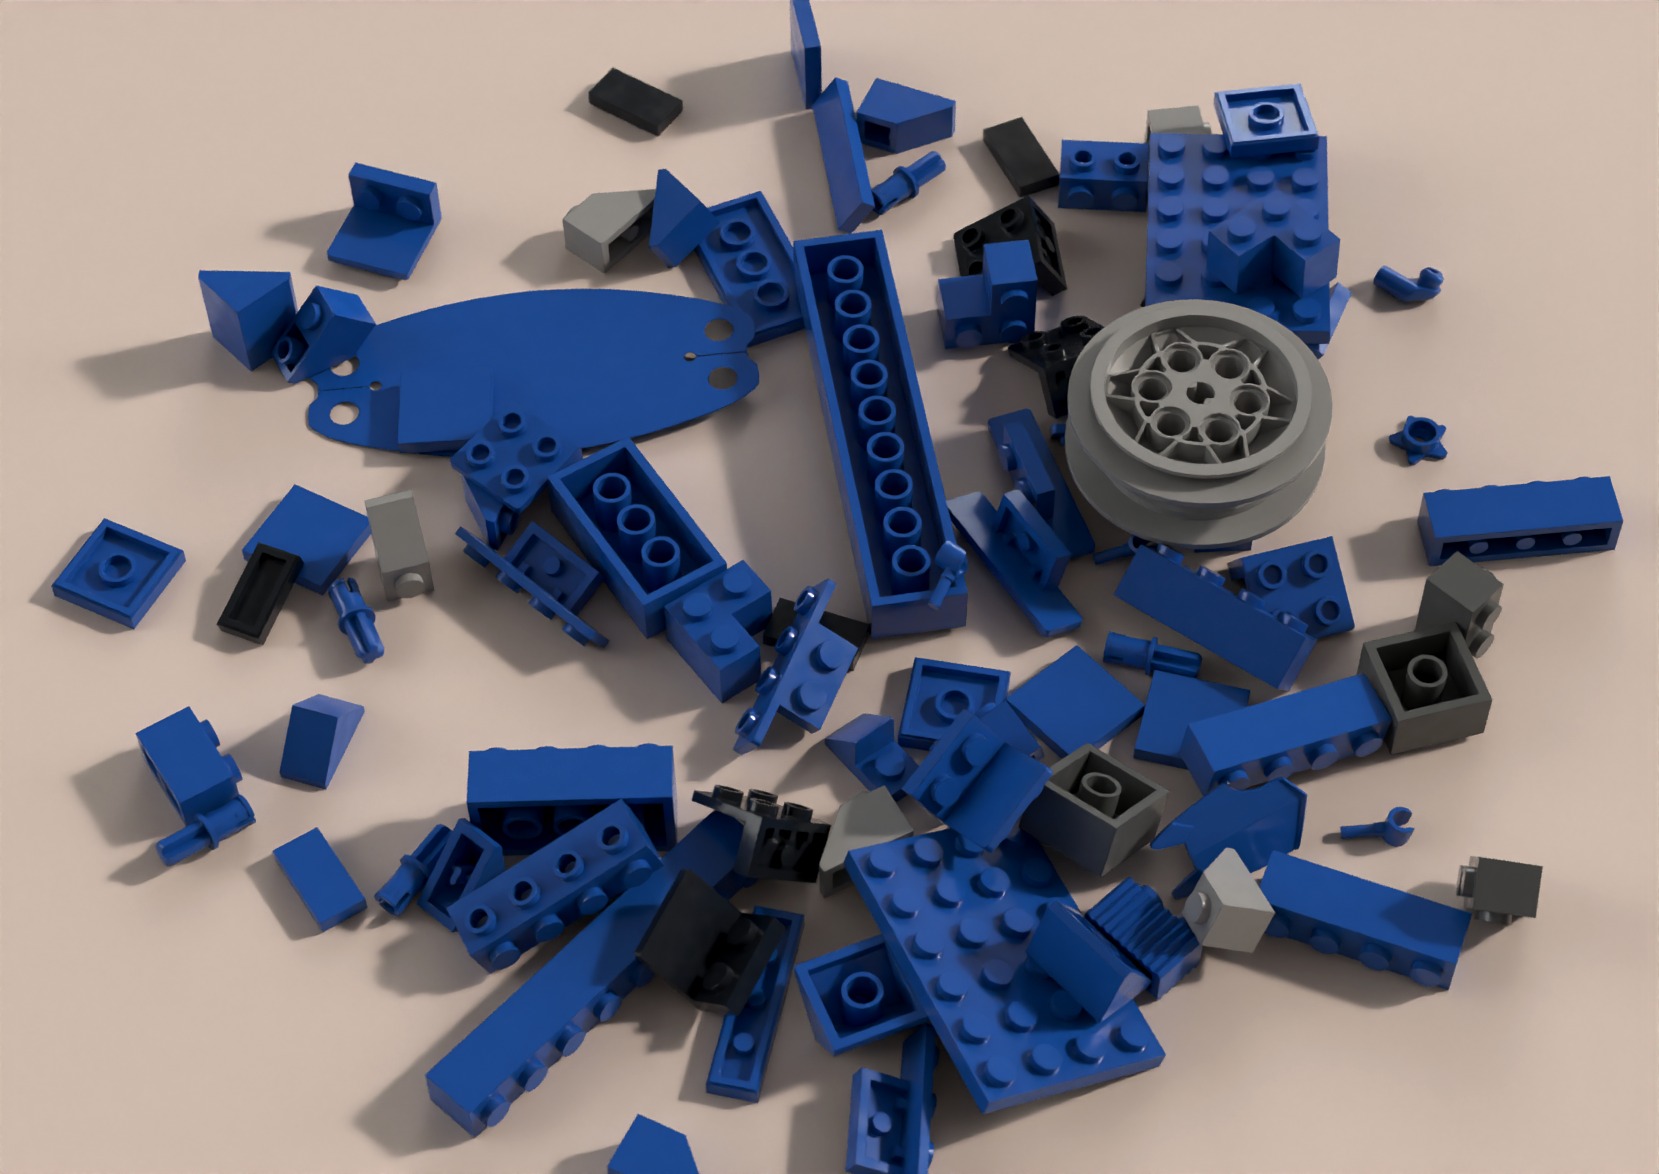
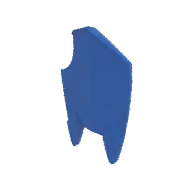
(1242, 820)

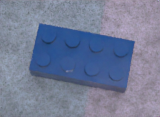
(633, 531)
(544, 792)

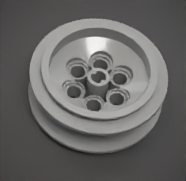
(1197, 423)

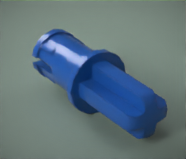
(906, 182)
(356, 620)
(1150, 656)
(206, 830)
(413, 872)

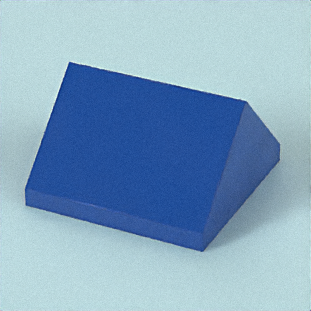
(248, 311)
(1085, 962)
(857, 996)

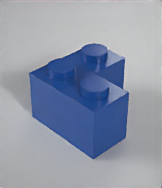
(1274, 239)
(991, 305)
(716, 627)

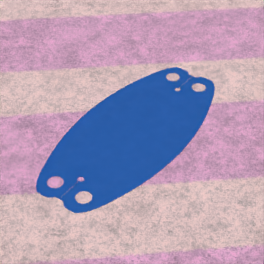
(575, 358)

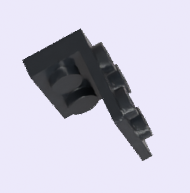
(1014, 223)
(1054, 357)
(776, 838)
(708, 946)

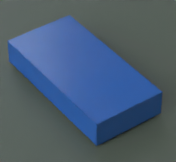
(320, 879)

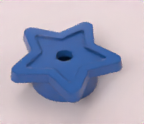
(1423, 429)

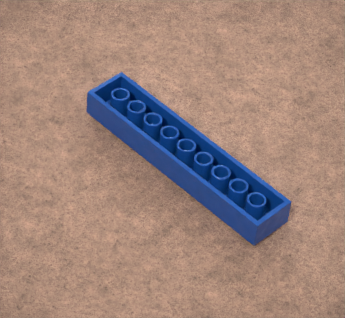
(877, 432)

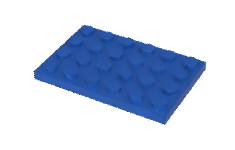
(1199, 187)
(961, 939)

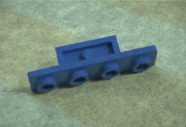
(1037, 476)
(1020, 554)
(547, 570)
(804, 674)
(894, 1114)

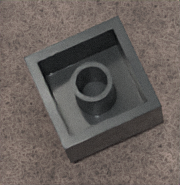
(1426, 686)
(1095, 810)

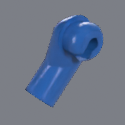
(1411, 289)

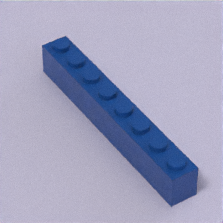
(575, 988)

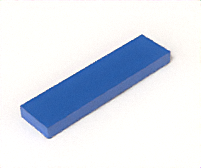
(843, 156)
(748, 1040)

